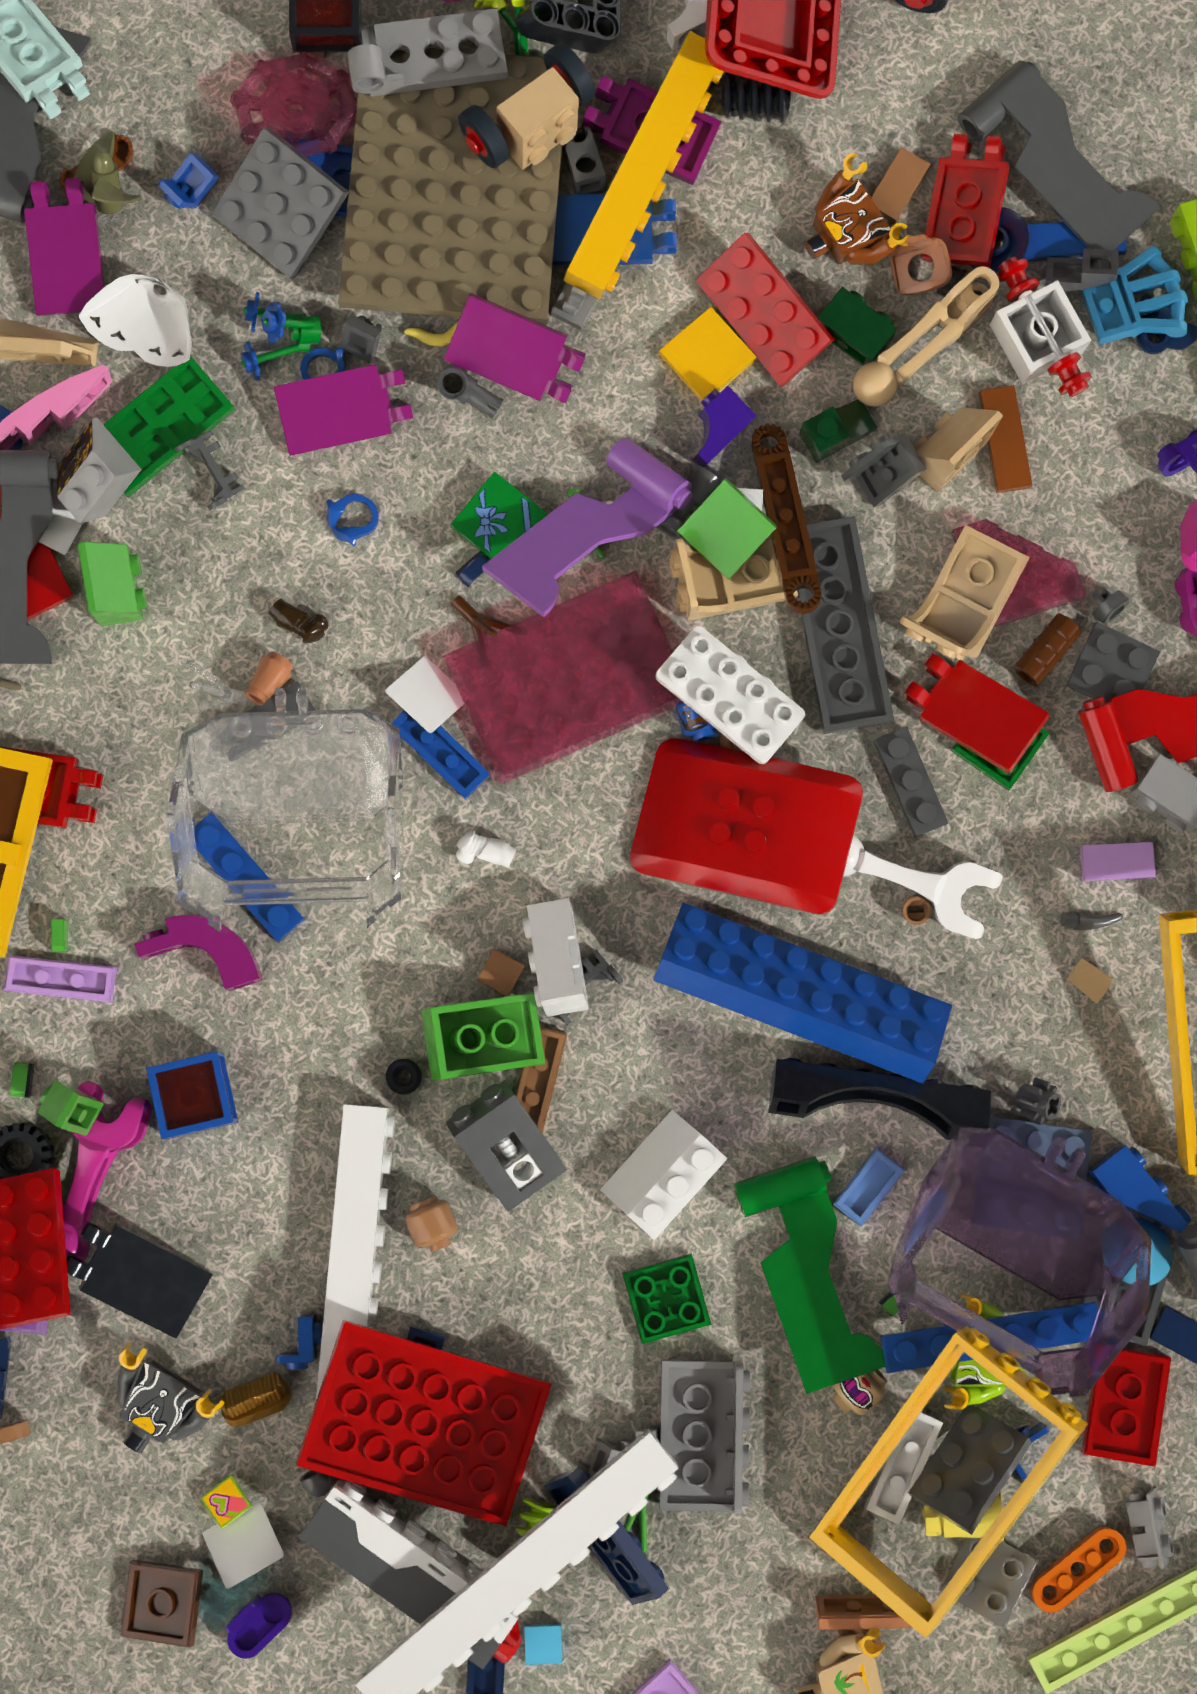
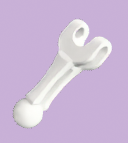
(941, 889)

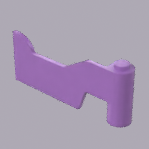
(582, 523)

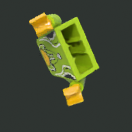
(974, 1381)

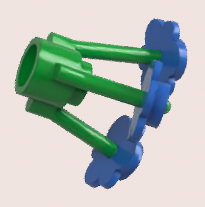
(301, 328)

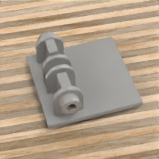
(997, 1584)

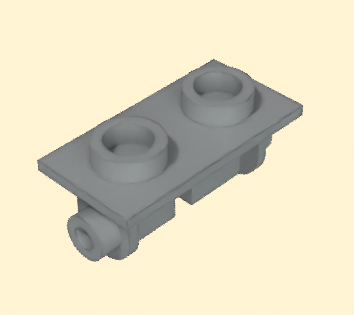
(1152, 1543)

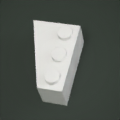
(555, 957)

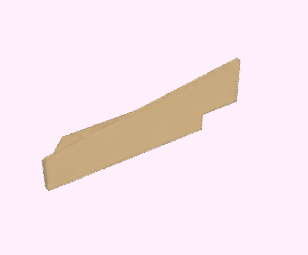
(44, 345)

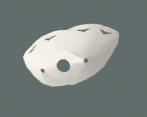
(143, 319)

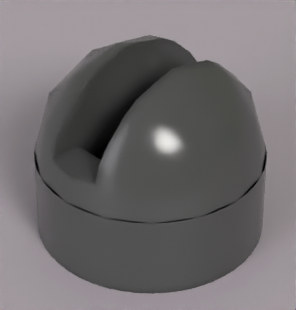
(316, 1483)

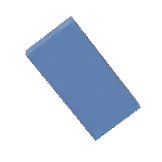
(868, 1187)

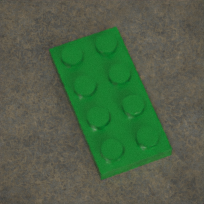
(167, 415)

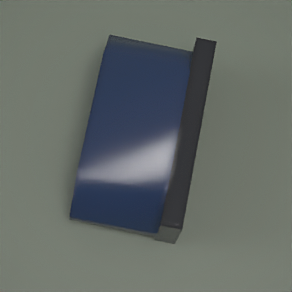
(472, 569)

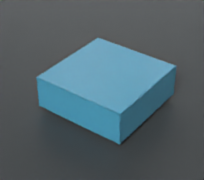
(543, 1643)

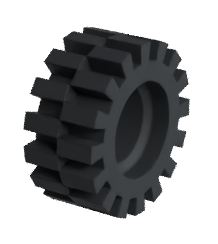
(34, 1138)

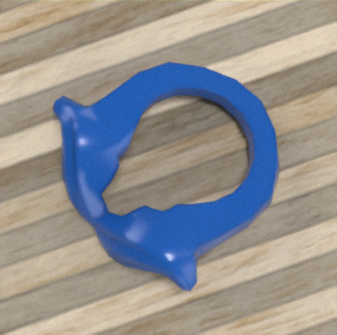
(345, 533)

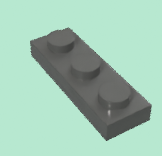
(910, 782)

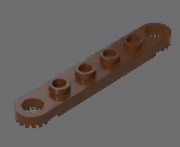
(785, 509)

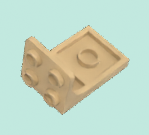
(708, 593)
(967, 595)

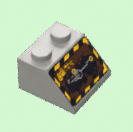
(94, 473)

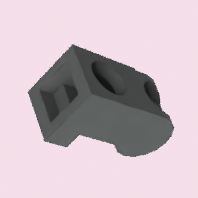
(585, 163)

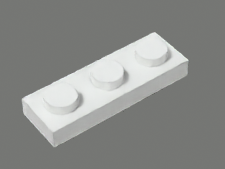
(902, 1468)

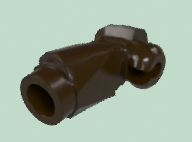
(297, 621)

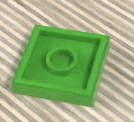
(727, 528)

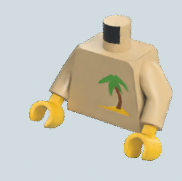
(848, 1666)

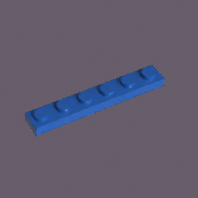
(1038, 1328)

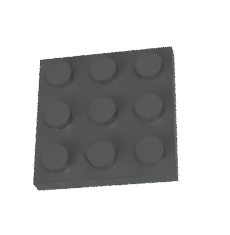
(280, 202)

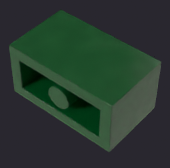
(857, 327)

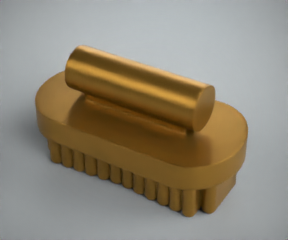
(255, 1400)

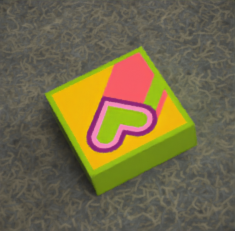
(227, 1502)

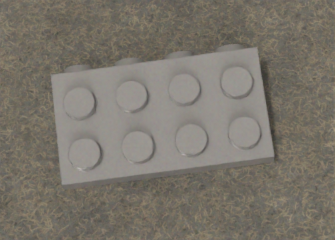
(704, 1434)

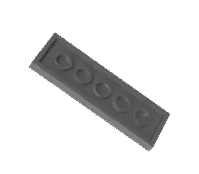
(844, 633)

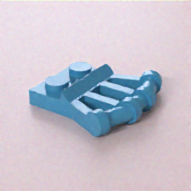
(1117, 315)

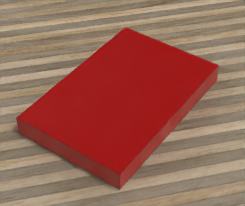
(1128, 1408)

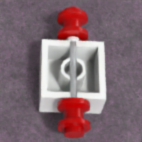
(1040, 330)

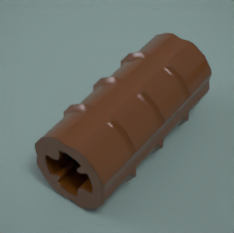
(1047, 649)

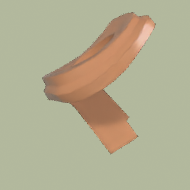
(903, 256)

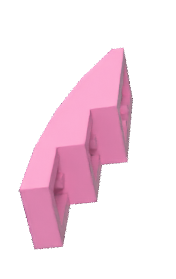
(57, 404)

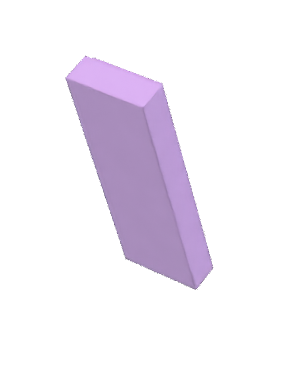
(60, 979)

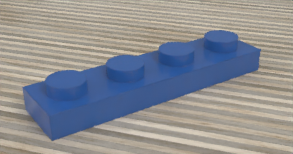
(234, 863)

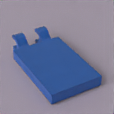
(577, 212)

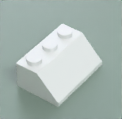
(663, 1174)

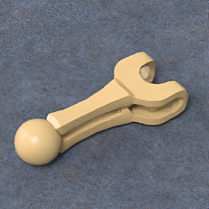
(957, 312)

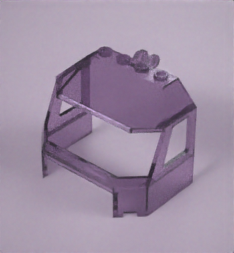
(1040, 1228)

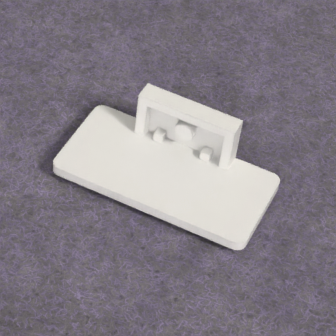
(730, 695)

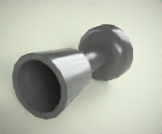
(703, 485)

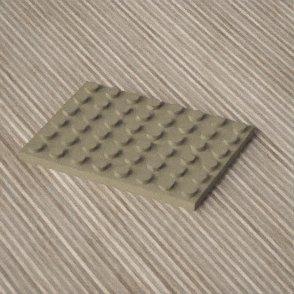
(433, 217)

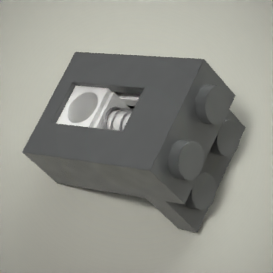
(488, 1124)

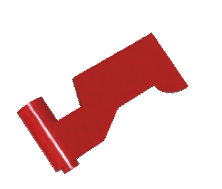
(1131, 718)

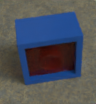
(192, 1095)

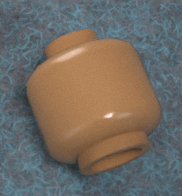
(431, 1223)

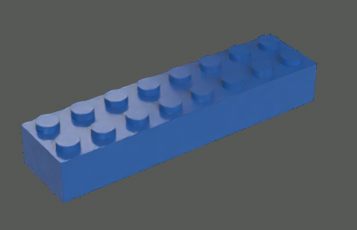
(803, 993)

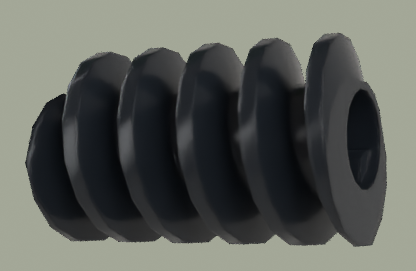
(754, 98)

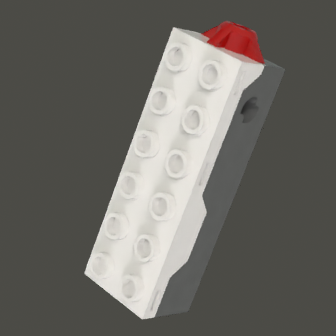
(398, 1561)

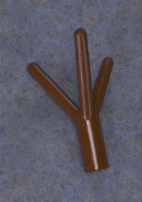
(475, 619)

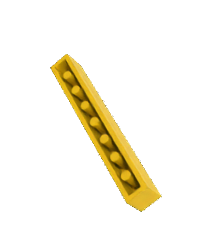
(643, 169)

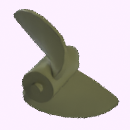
(102, 177)

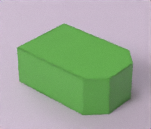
(59, 935)

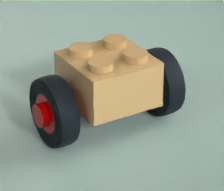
(533, 117)

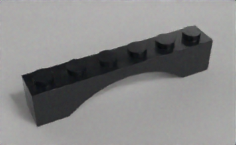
(806, 1087)

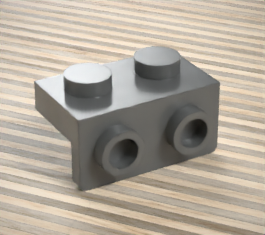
(885, 468)

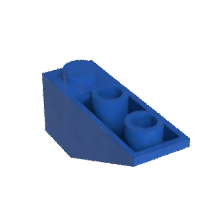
(1125, 1178)

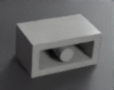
(1170, 792)

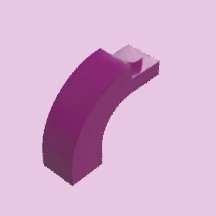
(230, 952)

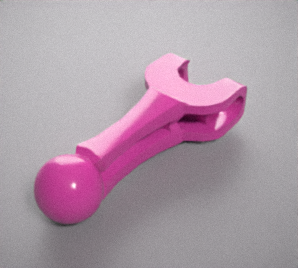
(95, 1157)

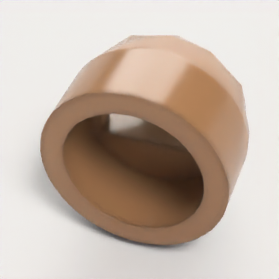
(916, 917)

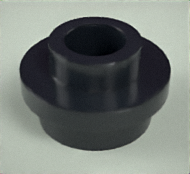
(395, 1068)

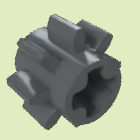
(1038, 1101)

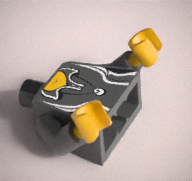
(159, 1402)

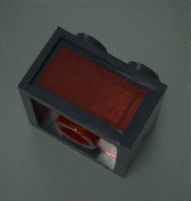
(324, 25)

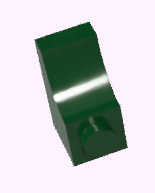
(836, 429)

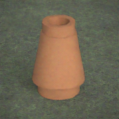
(270, 674)

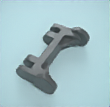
(221, 488)
(600, 972)

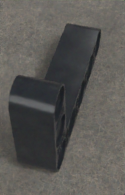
(580, 25)

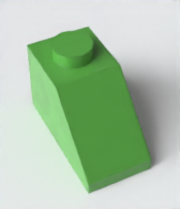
(69, 1108)

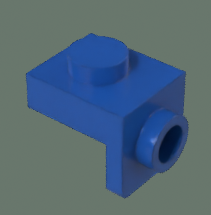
(189, 183)
(308, 1337)

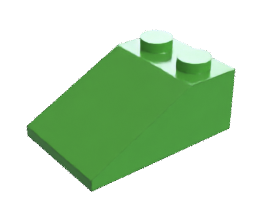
(482, 1036)

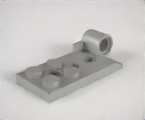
(377, 74)

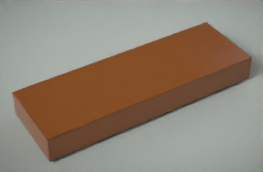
(1007, 442)

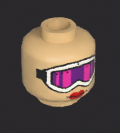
(861, 1393)

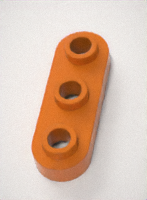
(1094, 1562)

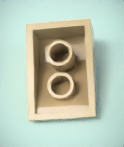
(955, 443)

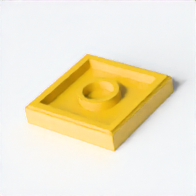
(707, 354)

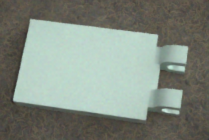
(37, 56)

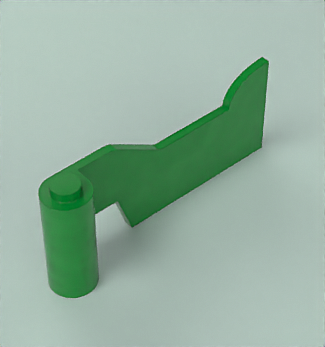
(801, 1276)

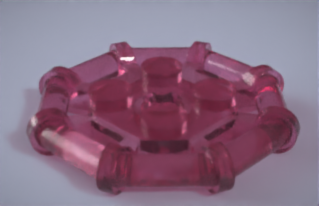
(299, 90)

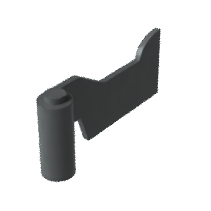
(19, 143)
(25, 515)

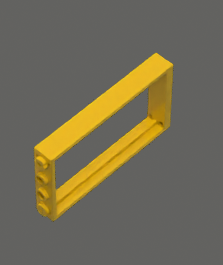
(1171, 927)
(868, 1567)

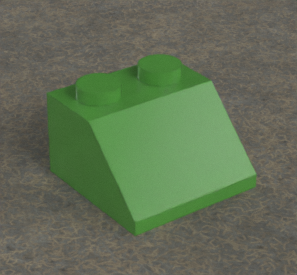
(112, 582)

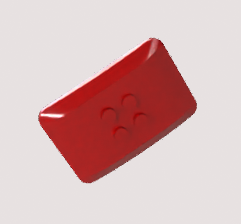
(776, 42)
(747, 826)

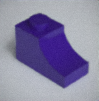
(723, 420)

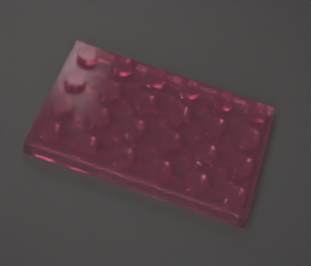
(564, 677)

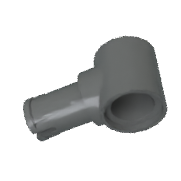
(469, 391)

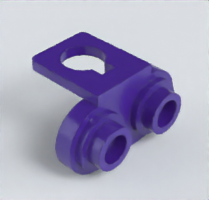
(1178, 456)
(258, 1624)

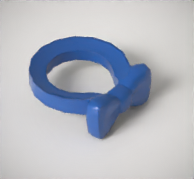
(338, 357)

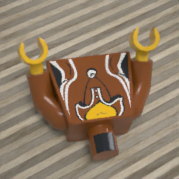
(851, 222)

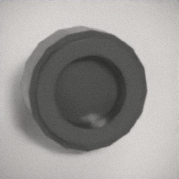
(1109, 604)

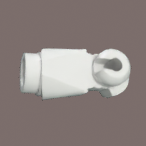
(484, 848)

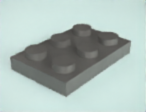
(970, 1468)

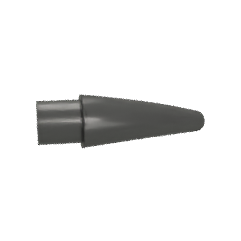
(1088, 922)

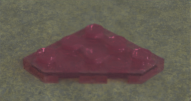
(1044, 582)

